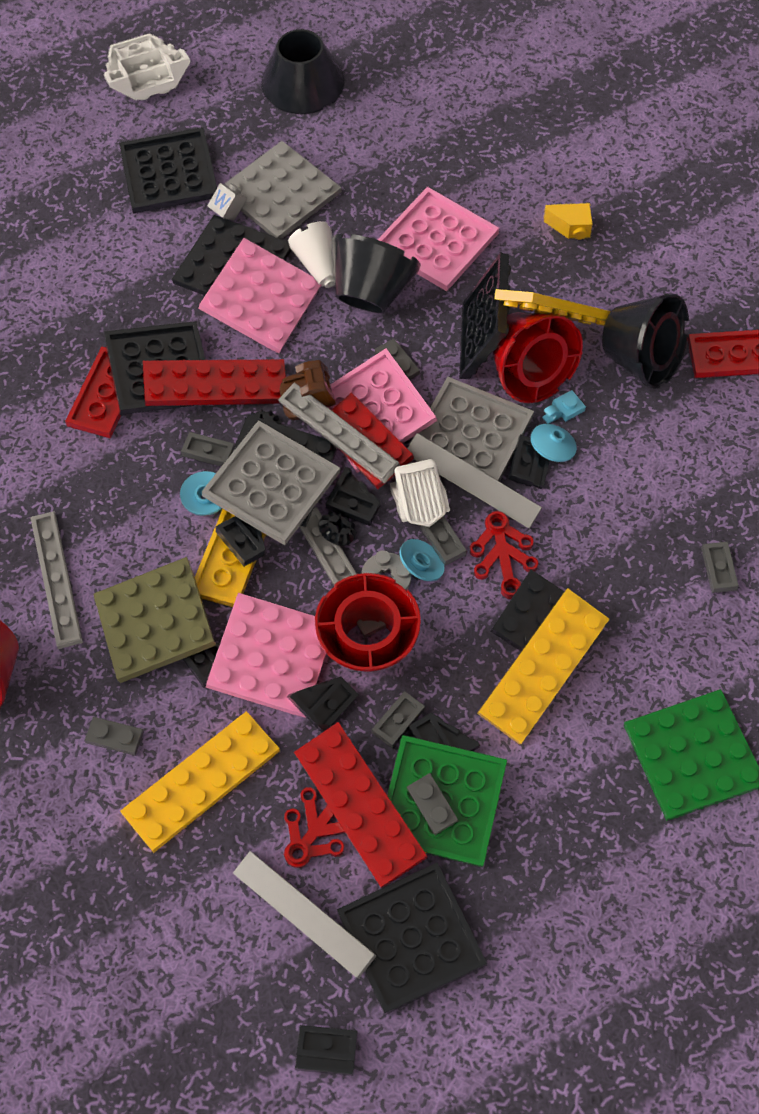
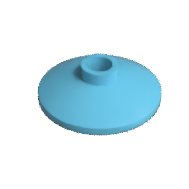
(553, 443)
(192, 492)
(421, 560)

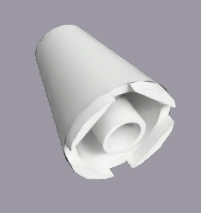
(315, 251)

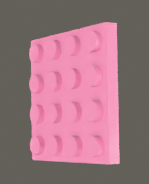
(440, 237)
(260, 295)
(388, 395)
(267, 654)

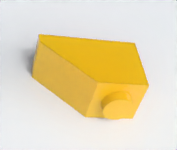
(570, 219)

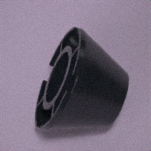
(302, 74)
(370, 272)
(648, 338)

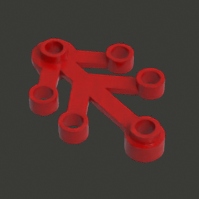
(502, 551)
(316, 828)

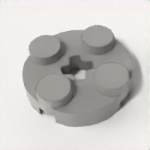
(388, 562)

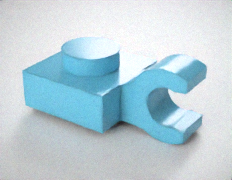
(565, 406)

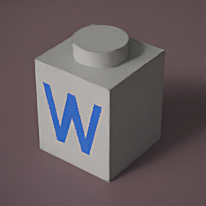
(227, 201)

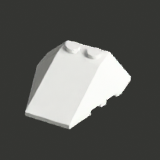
(145, 67)

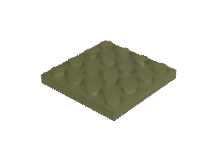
(154, 620)

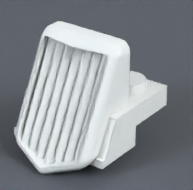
(419, 493)

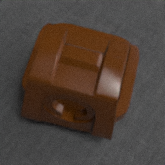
(314, 381)

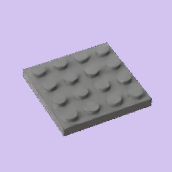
(283, 190)
(477, 426)
(271, 482)

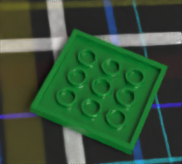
(693, 754)
(468, 783)

